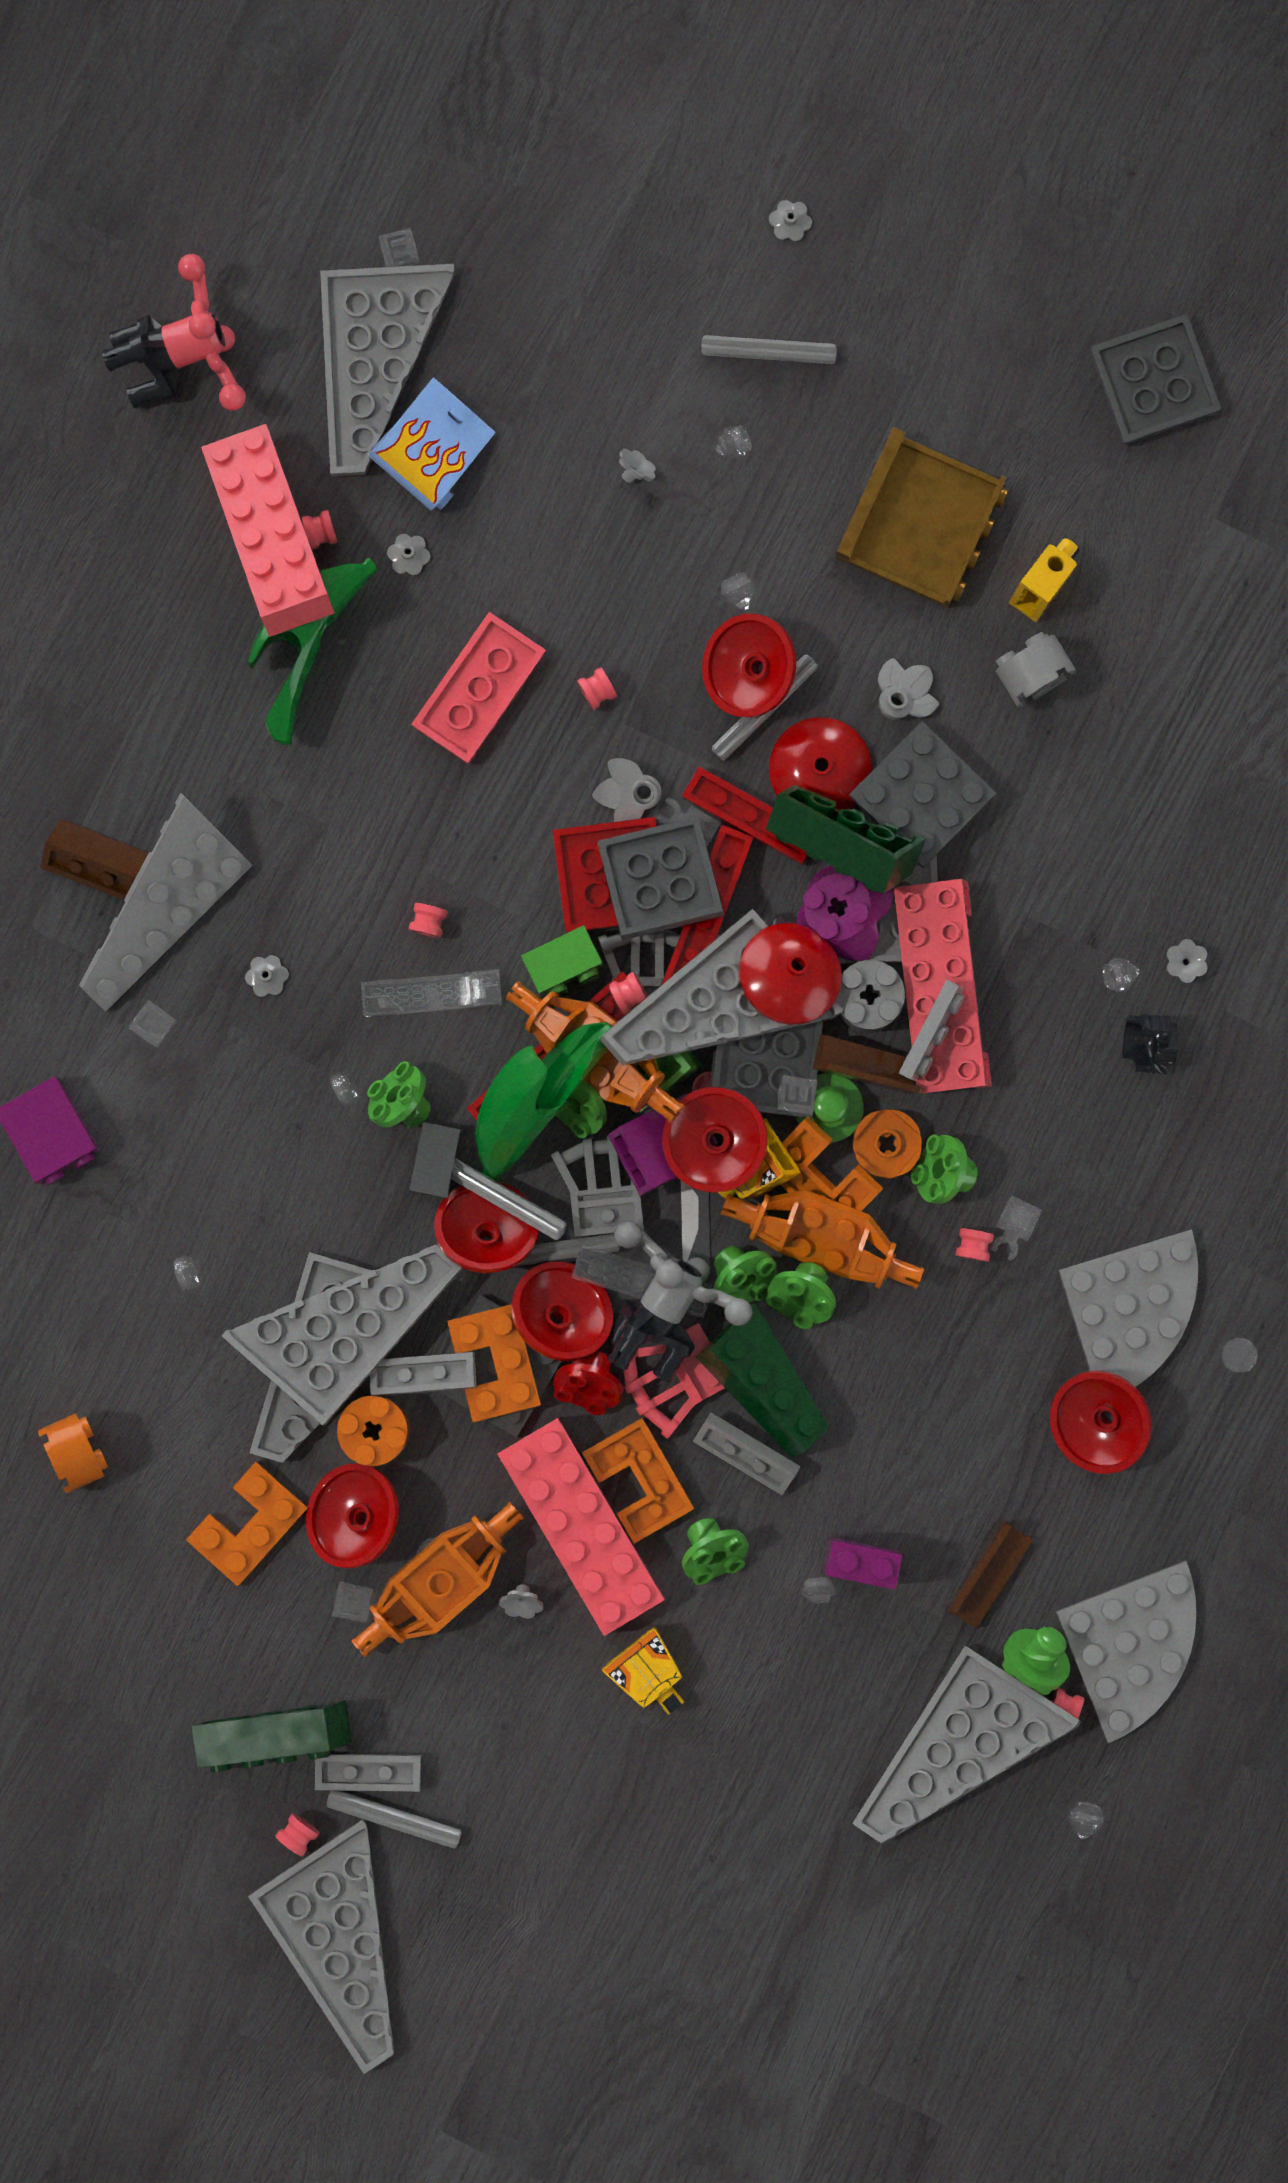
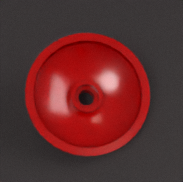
(733, 663)
(820, 739)
(777, 987)
(689, 1143)
(467, 1218)
(579, 1306)
(1086, 1433)
(338, 1512)

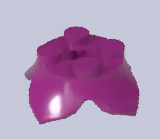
(854, 933)

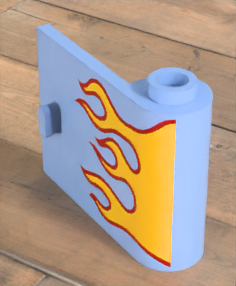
(432, 445)

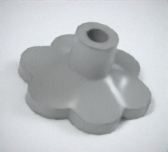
(790, 228)
(636, 466)
(412, 562)
(1193, 954)
(273, 983)
(521, 1603)

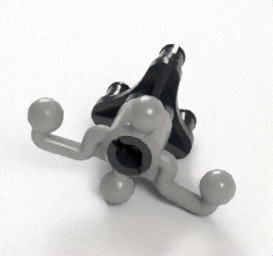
(664, 1304)

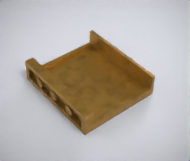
(921, 520)

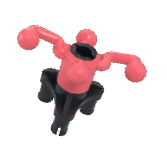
(176, 346)

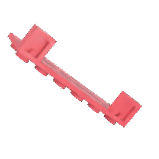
(936, 950)

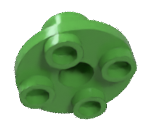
(399, 1098)
(836, 1106)
(584, 1111)
(943, 1169)
(744, 1273)
(802, 1295)
(713, 1551)
(1037, 1658)

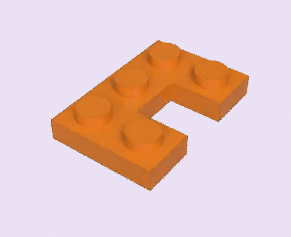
(804, 1146)
(515, 1383)
(638, 1449)
(276, 1514)

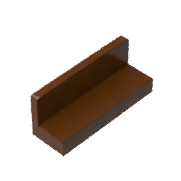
(92, 859)
(863, 1064)
(989, 1574)

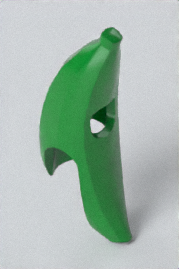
(341, 585)
(509, 1114)

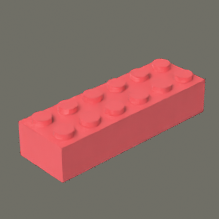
(267, 530)
(581, 1526)

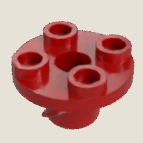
(588, 1384)

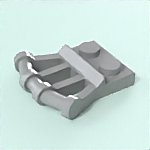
(614, 941)
(596, 1209)

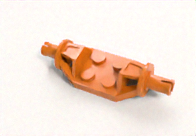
(608, 1077)
(825, 1235)
(439, 1581)

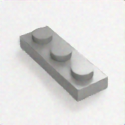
(933, 1031)
(424, 1374)
(746, 1453)
(368, 1772)

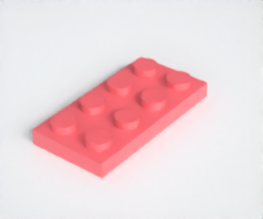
(478, 688)

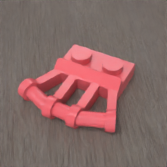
(693, 1379)

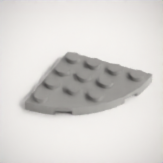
(1133, 1304)
(1133, 1645)

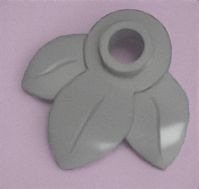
(909, 687)
(622, 790)

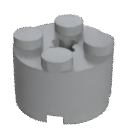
(1035, 668)
(882, 981)

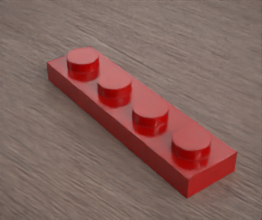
(737, 810)

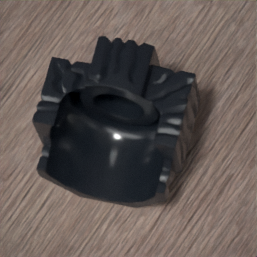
(1150, 1043)

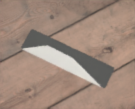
(695, 1224)

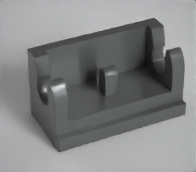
(434, 1160)

